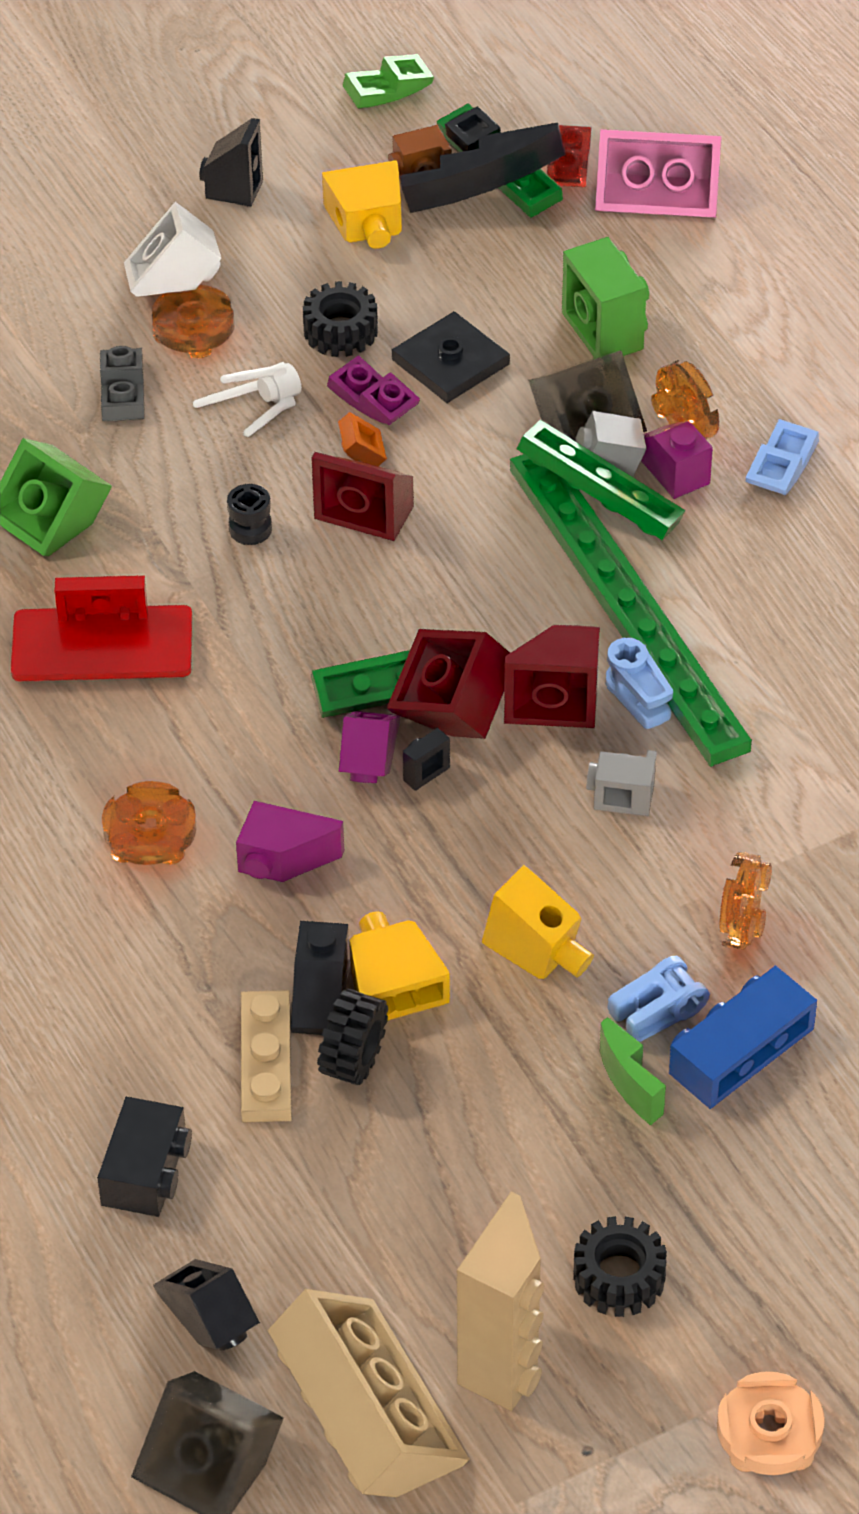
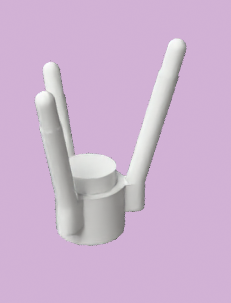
(274, 384)

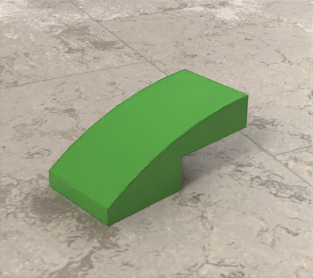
(395, 80)
(623, 1062)

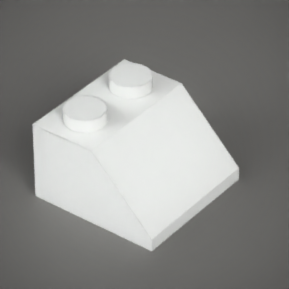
(173, 255)

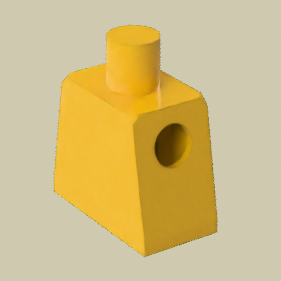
(364, 202)
(535, 927)
(397, 966)

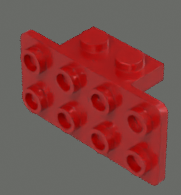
(101, 633)

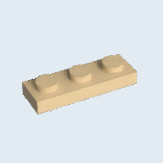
(265, 1056)

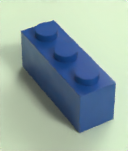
(742, 1036)

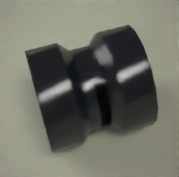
(249, 514)

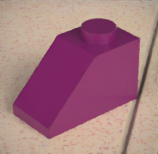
(678, 458)
(368, 745)
(286, 842)

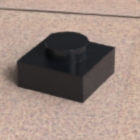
(468, 126)
(426, 759)

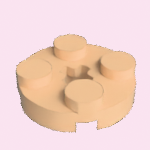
(765, 1451)

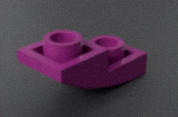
(370, 393)

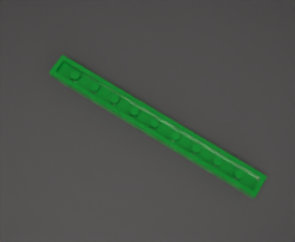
(633, 610)

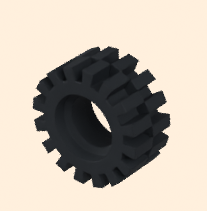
(345, 334)
(352, 1036)
(614, 1290)

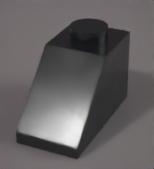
(235, 166)
(319, 974)
(208, 1303)

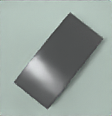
(122, 384)

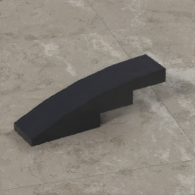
(497, 162)

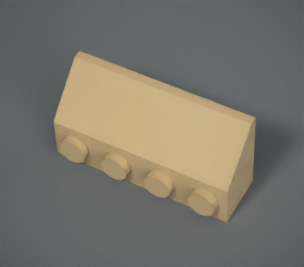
(500, 1309)
(365, 1393)

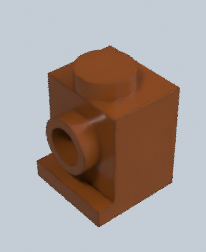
(419, 150)

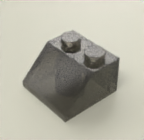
(572, 393)
(206, 1444)

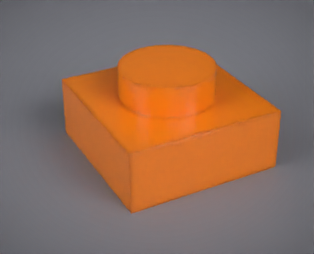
(361, 440)

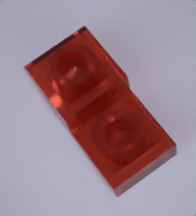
(573, 167)

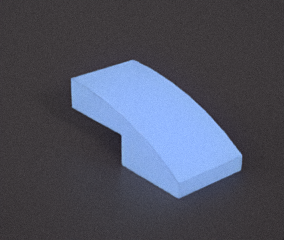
(783, 458)

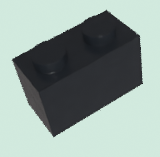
(143, 1156)

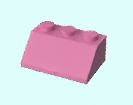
(658, 173)

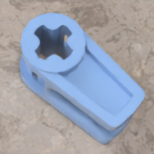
(638, 682)
(658, 999)

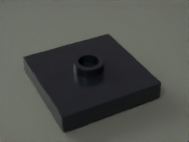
(450, 357)

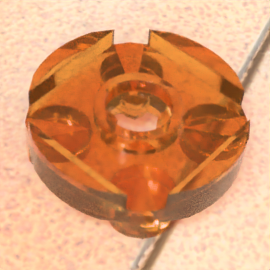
(196, 336)
(684, 396)
(152, 845)
(742, 899)

